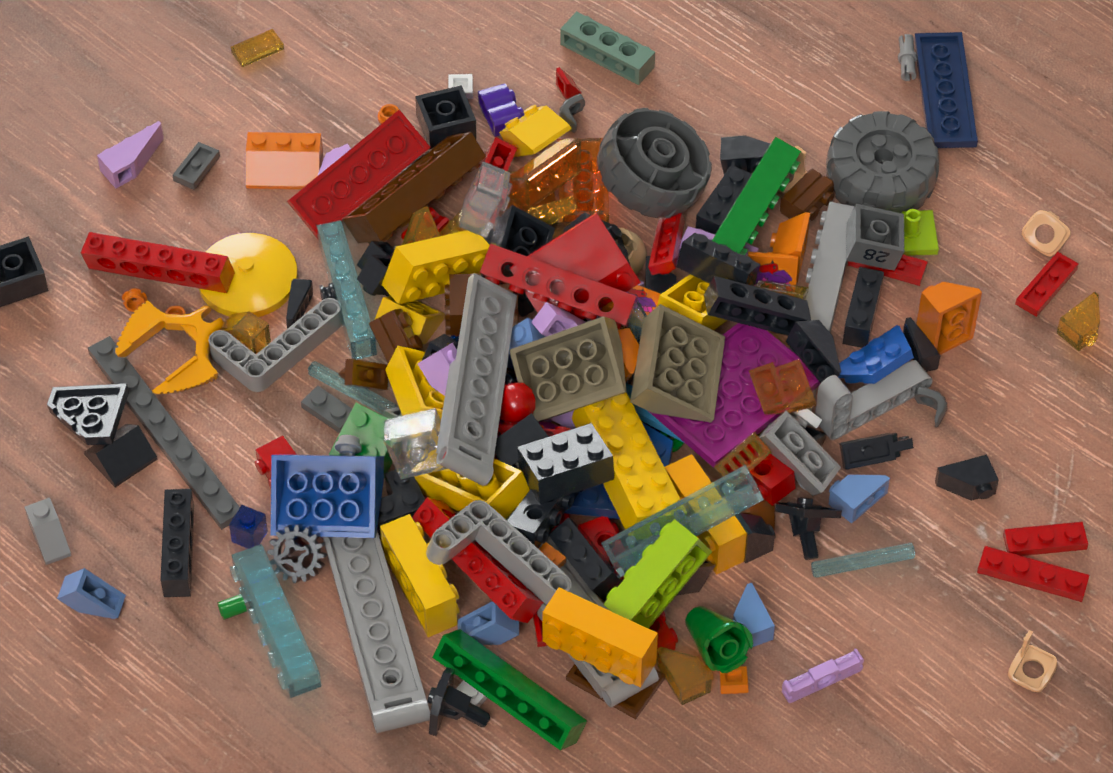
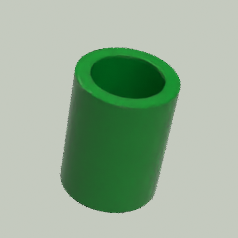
(232, 606)

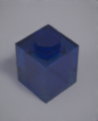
(248, 527)

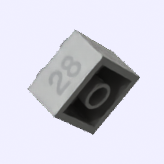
(875, 237)

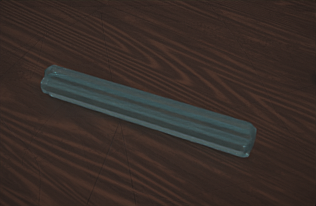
(362, 395)
(862, 560)

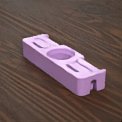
(822, 676)

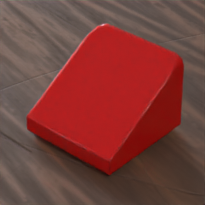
(566, 84)

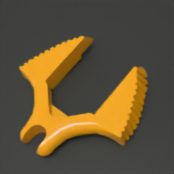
(150, 320)

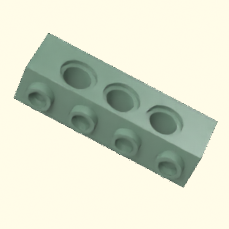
(607, 48)

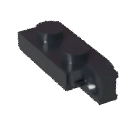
(873, 450)

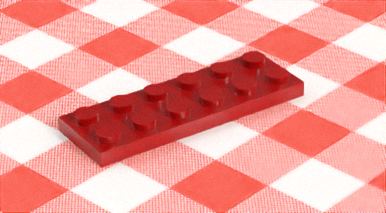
(359, 172)

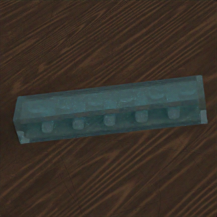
(347, 290)
(695, 512)
(276, 621)

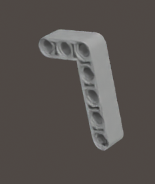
(279, 354)
(847, 411)
(483, 523)

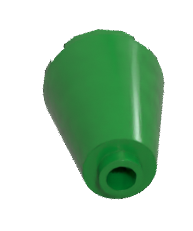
(718, 639)

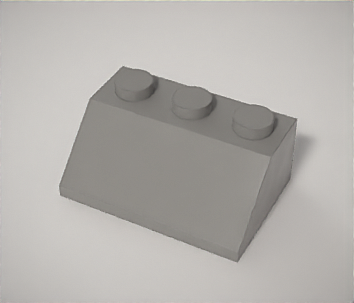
(801, 453)

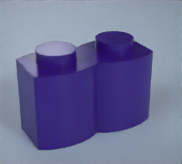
(498, 107)

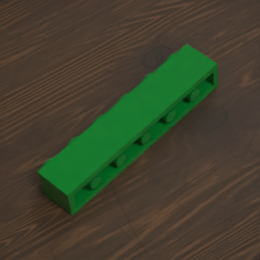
(758, 196)
(510, 689)

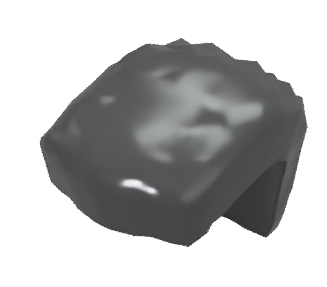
(569, 108)
(932, 399)

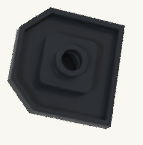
(806, 521)
(452, 703)

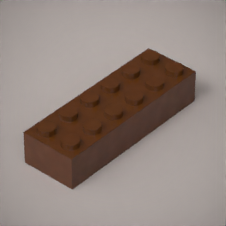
(414, 188)

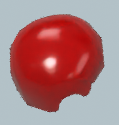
(517, 402)

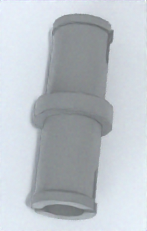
(907, 57)

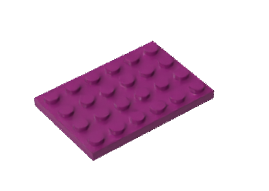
(737, 403)

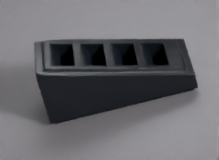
(299, 299)
(921, 347)

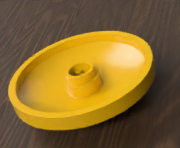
(260, 278)

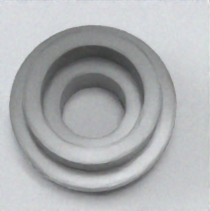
(348, 445)

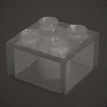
(485, 200)
(413, 442)

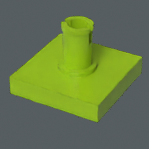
(919, 233)

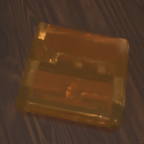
(782, 388)

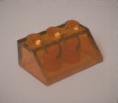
(546, 173)

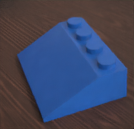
(328, 493)

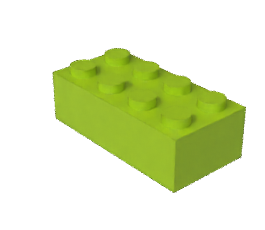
(658, 575)

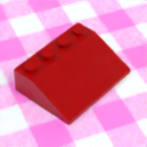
(589, 253)

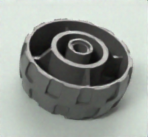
(883, 162)
(654, 163)

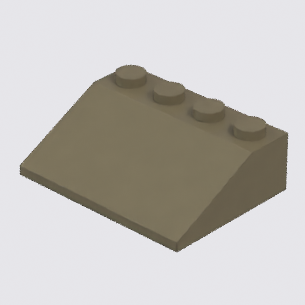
(677, 366)
(572, 367)

